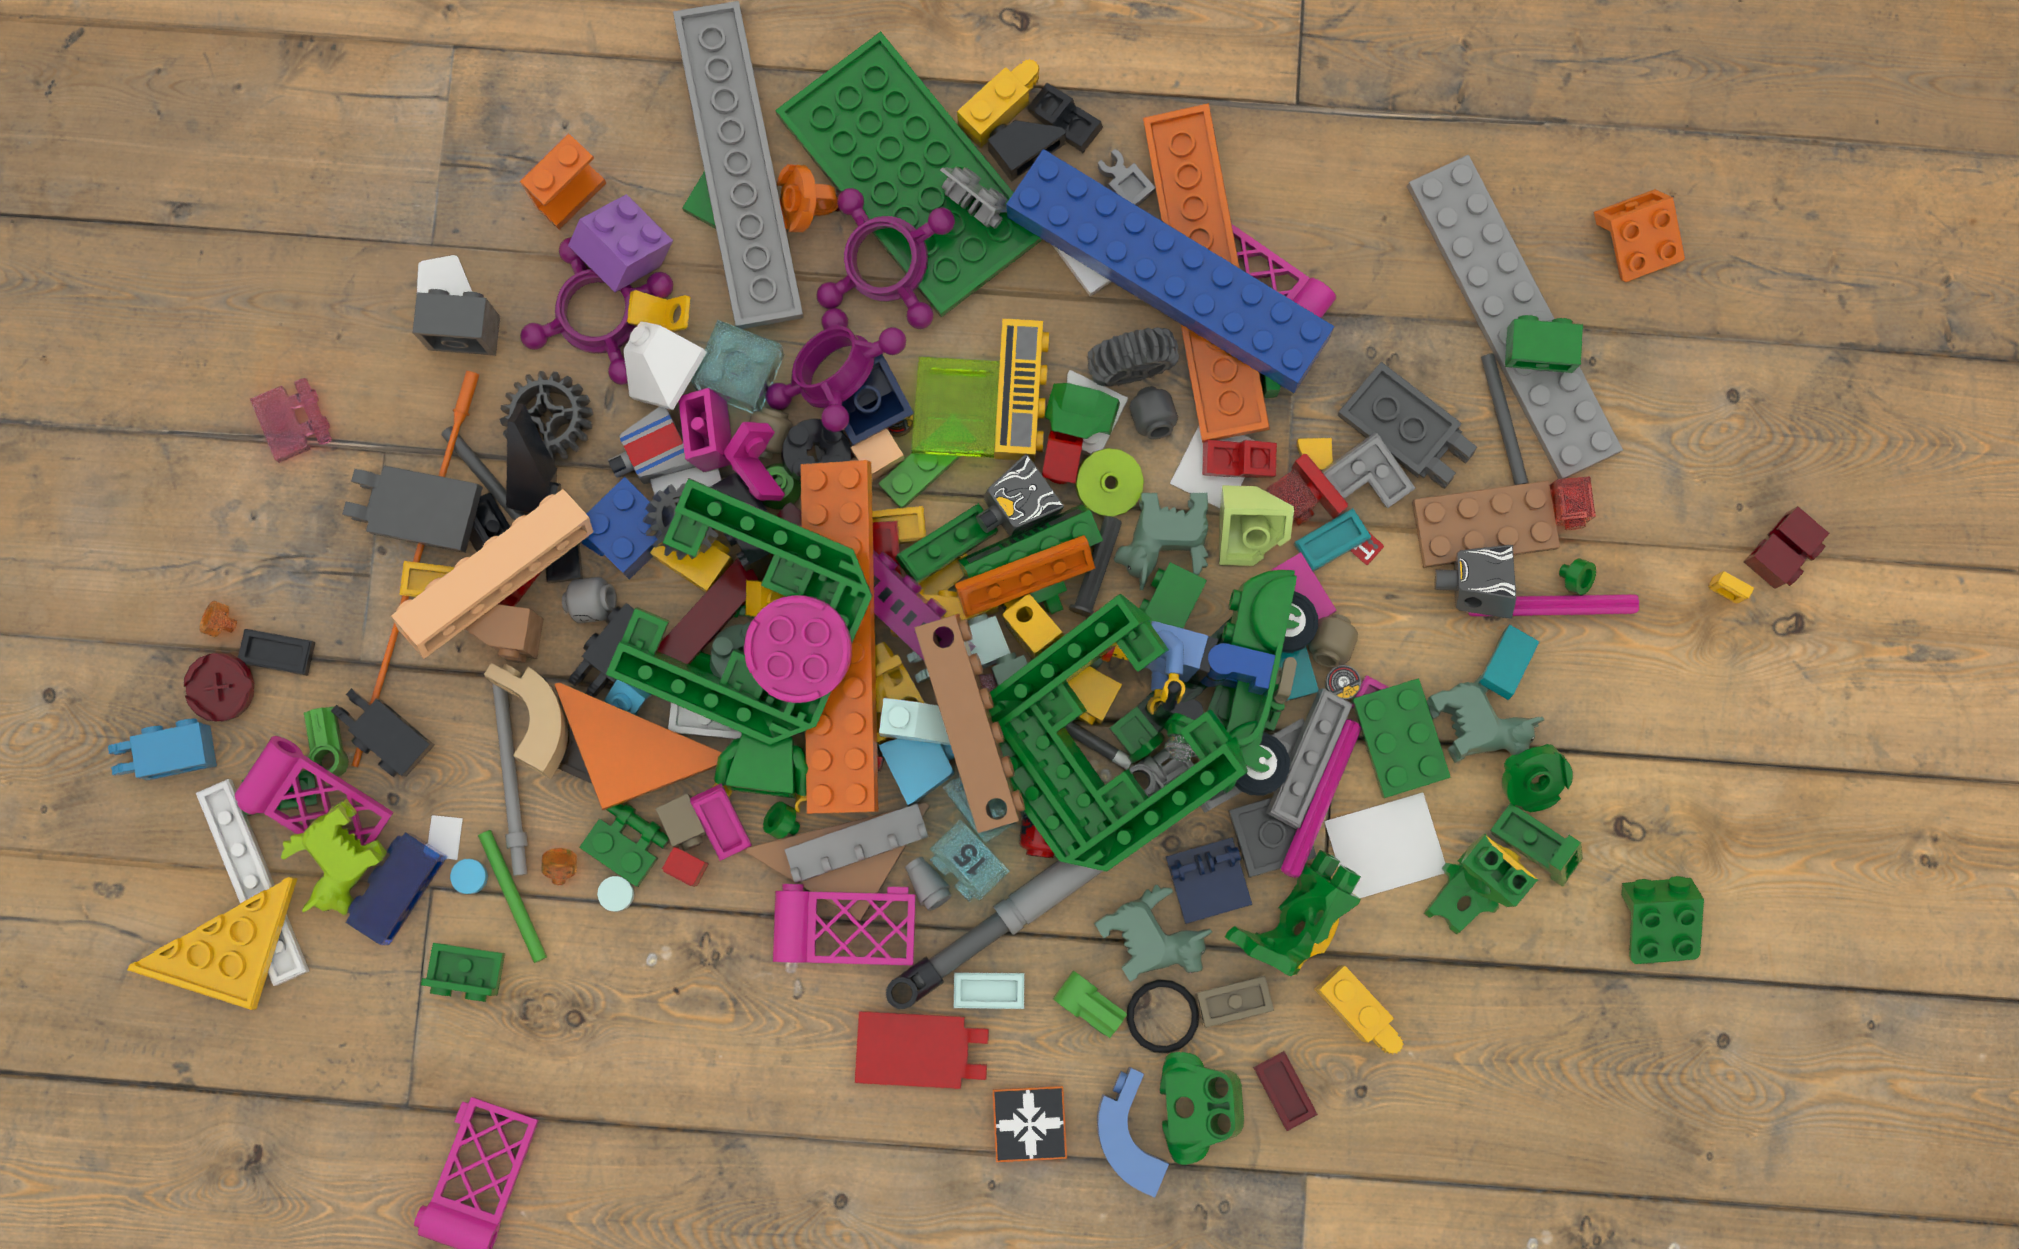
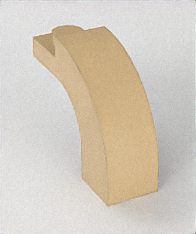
(548, 725)

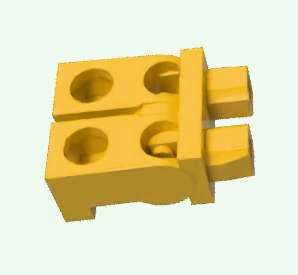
(891, 683)

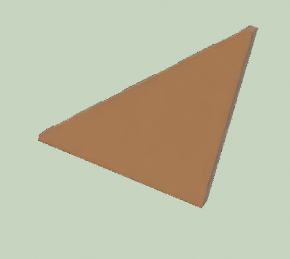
(859, 877)

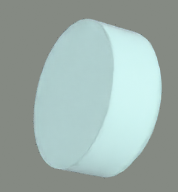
(615, 893)

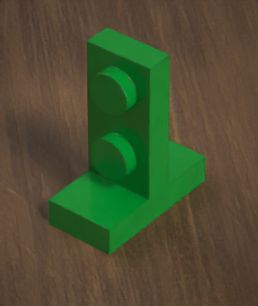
(1539, 843)

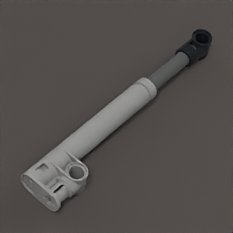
(1023, 904)

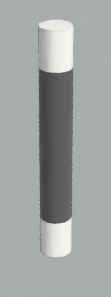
(1098, 745)

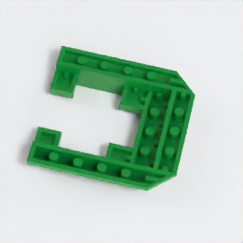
(800, 566)
(1060, 789)

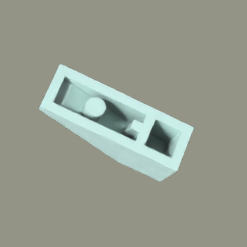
(912, 721)

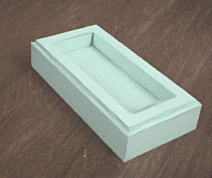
(989, 990)

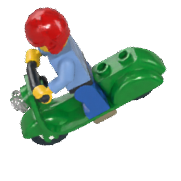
(1264, 624)

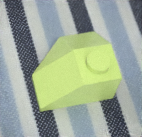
(1251, 524)

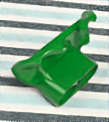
(1187, 1077)

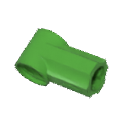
(324, 738)
(1083, 1000)

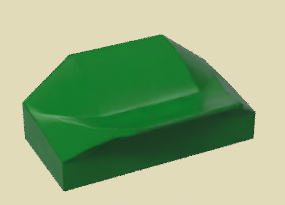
(1081, 410)

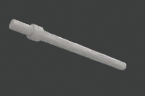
(516, 839)

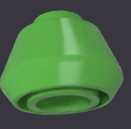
(788, 485)

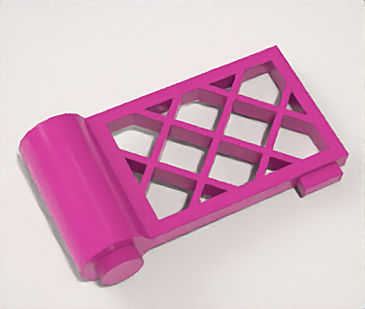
(1307, 292)
(279, 770)
(797, 923)
(461, 1224)

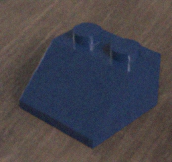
(876, 404)

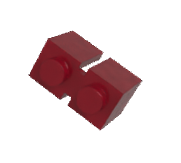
(1787, 548)

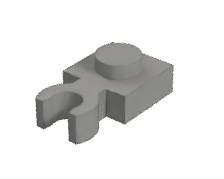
(1127, 182)

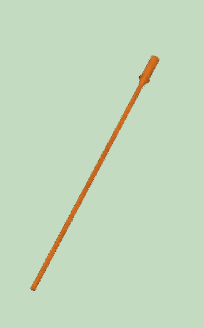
(460, 413)

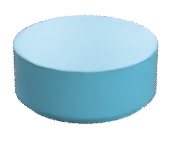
(469, 876)

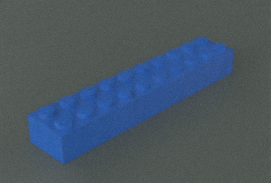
(1169, 271)

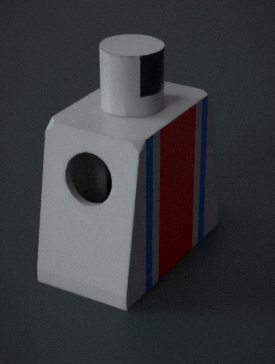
(651, 448)

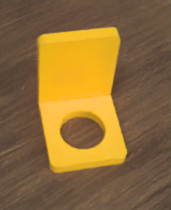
(658, 310)

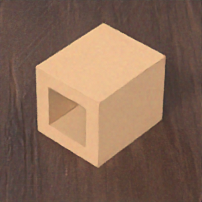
(880, 451)

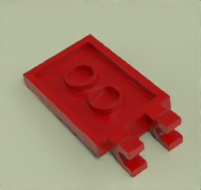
(916, 1050)

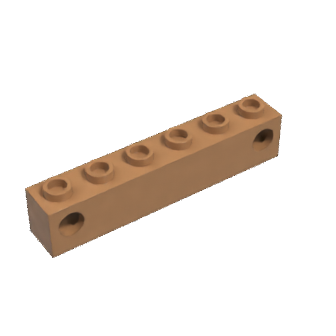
(969, 723)

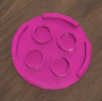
(798, 648)

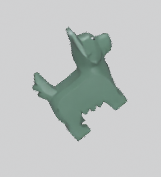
(1165, 531)
(1477, 723)
(1146, 940)

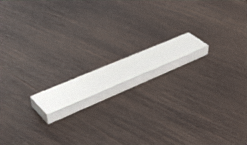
(248, 870)

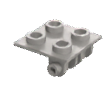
(964, 181)

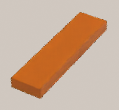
(1025, 576)

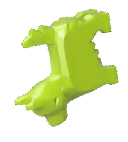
(338, 856)

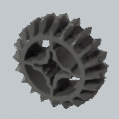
(1133, 356)
(561, 416)

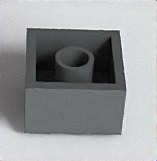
(456, 322)

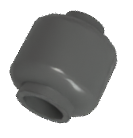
(1153, 412)

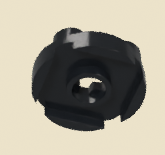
(802, 439)

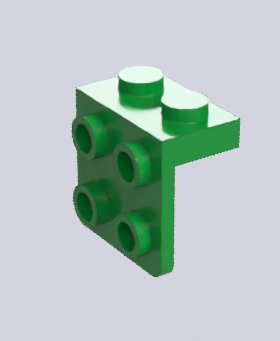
(1664, 919)

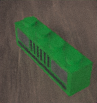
(1044, 535)

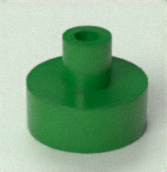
(1578, 576)
(781, 821)

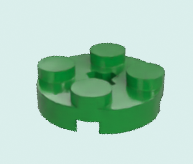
(1528, 764)

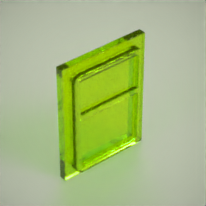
(955, 407)

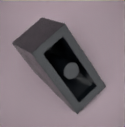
(1020, 143)

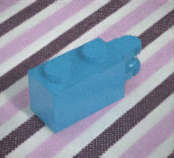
(167, 751)

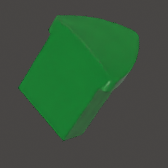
(1136, 734)

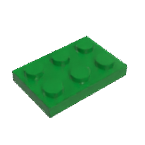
(1401, 738)

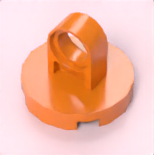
(803, 198)

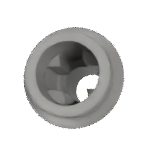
(928, 884)

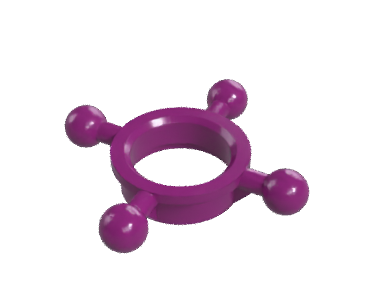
(919, 313)
(536, 335)
(846, 381)

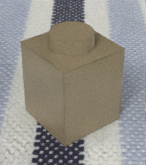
(681, 823)

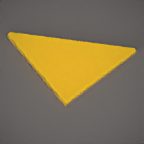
(228, 953)

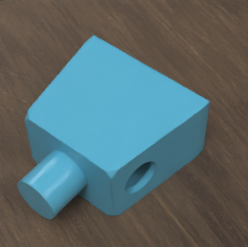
(917, 766)

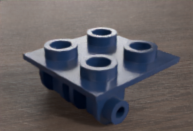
(1209, 880)

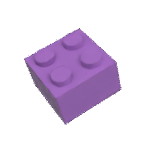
(620, 243)

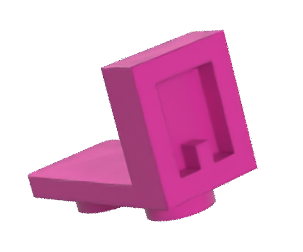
(743, 454)

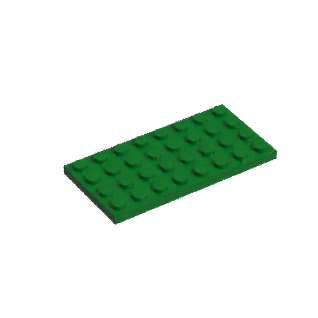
(889, 137)

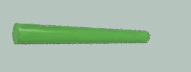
(512, 896)

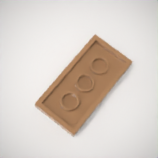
(1486, 518)

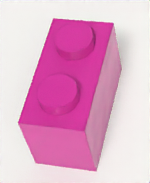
(705, 429)

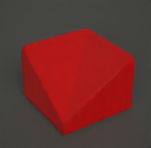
(684, 867)

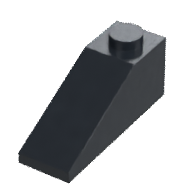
(529, 464)

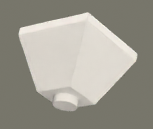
(659, 364)

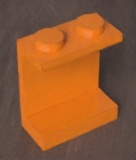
(563, 181)

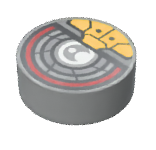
(1343, 681)

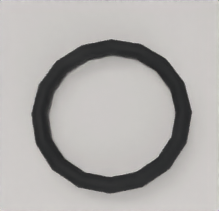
(1194, 1020)

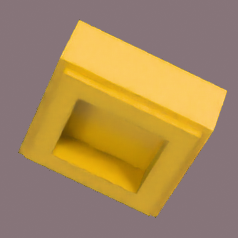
(1730, 587)

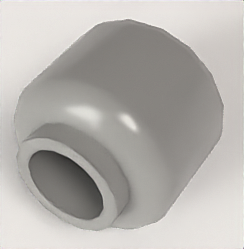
(589, 599)

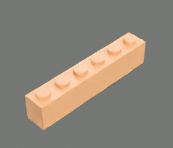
(492, 573)

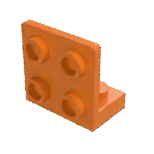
(1643, 233)

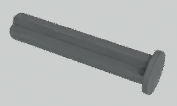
(1093, 579)

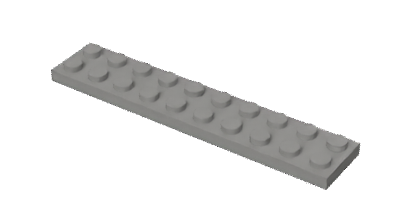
(737, 165)
(1501, 290)

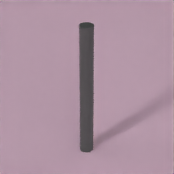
(1504, 419)
(481, 472)

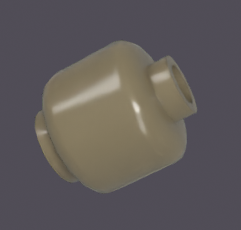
(780, 425)
(1333, 641)

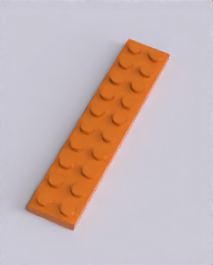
(1196, 204)
(844, 742)

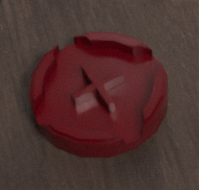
(219, 687)

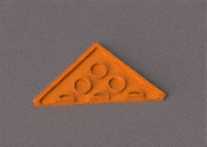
(627, 752)

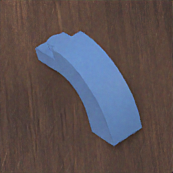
(1130, 1162)

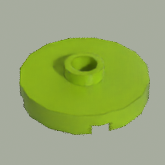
(1092, 476)

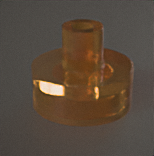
(216, 619)
(559, 865)

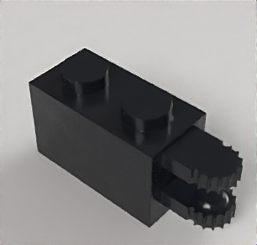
(601, 649)
(385, 734)

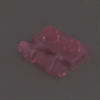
(281, 425)

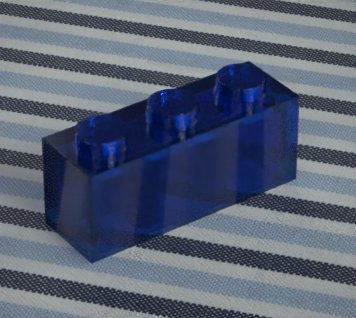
(395, 888)

